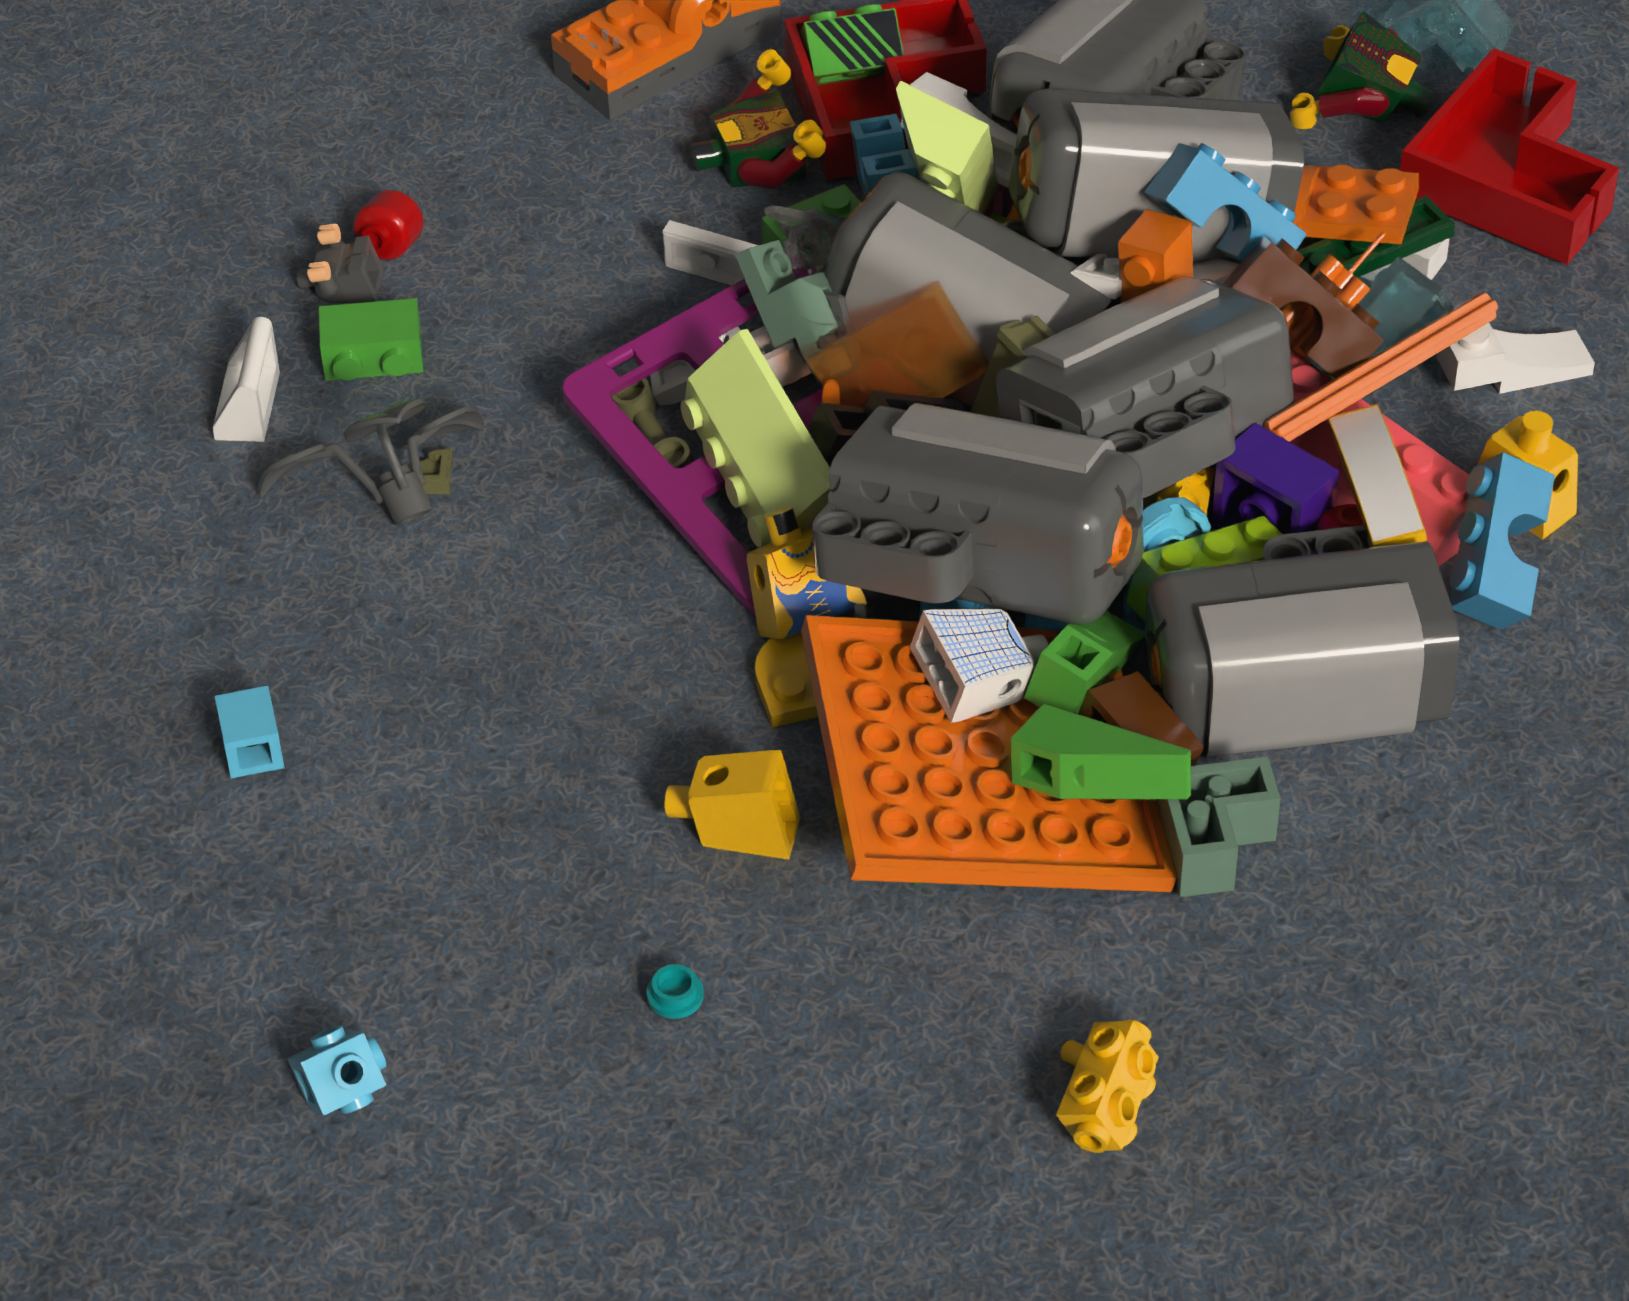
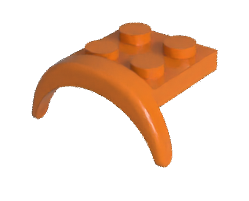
(1355, 203)

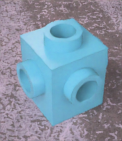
(320, 1067)

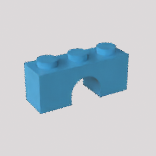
(879, 150)
(1196, 185)
(1488, 576)

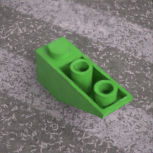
(1081, 660)
(1095, 760)

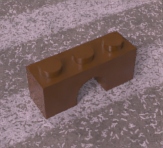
(1339, 335)

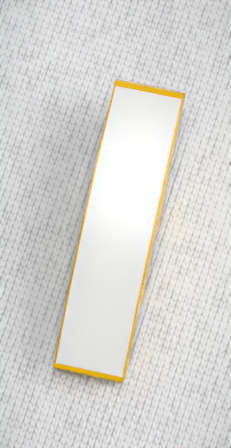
(1376, 477)

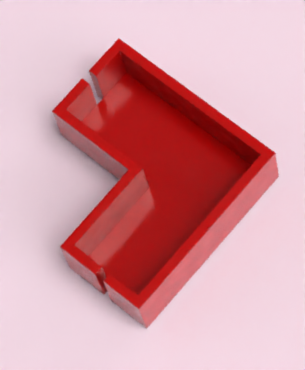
(934, 39)
(1501, 163)

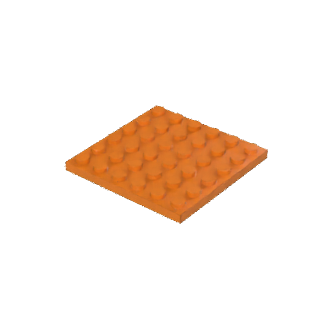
(939, 795)

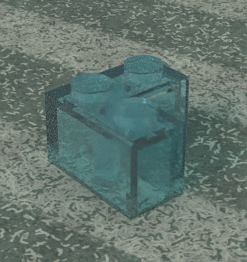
(1460, 27)
(1403, 303)

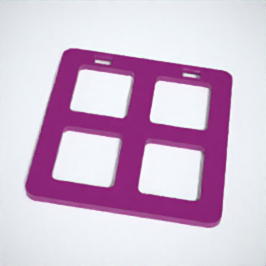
(674, 490)

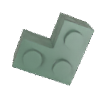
(1227, 808)

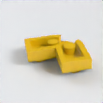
(785, 681)

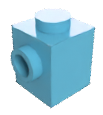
(245, 721)

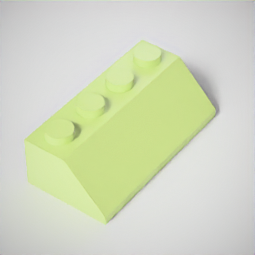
(949, 148)
(755, 437)

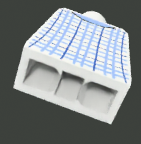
(974, 659)

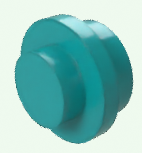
(675, 992)

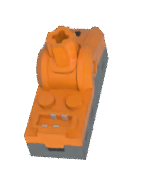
(649, 46)

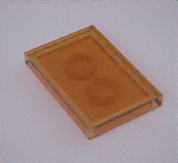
(906, 350)

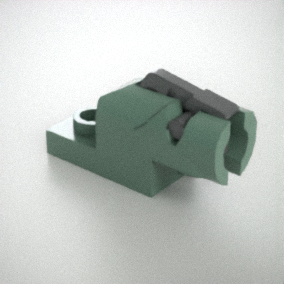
(793, 308)

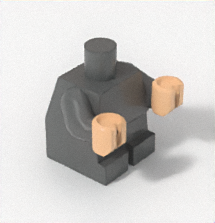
(343, 270)

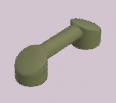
(639, 406)

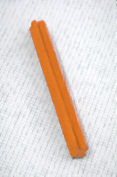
(1382, 367)

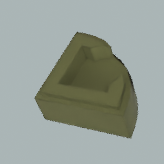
(437, 471)

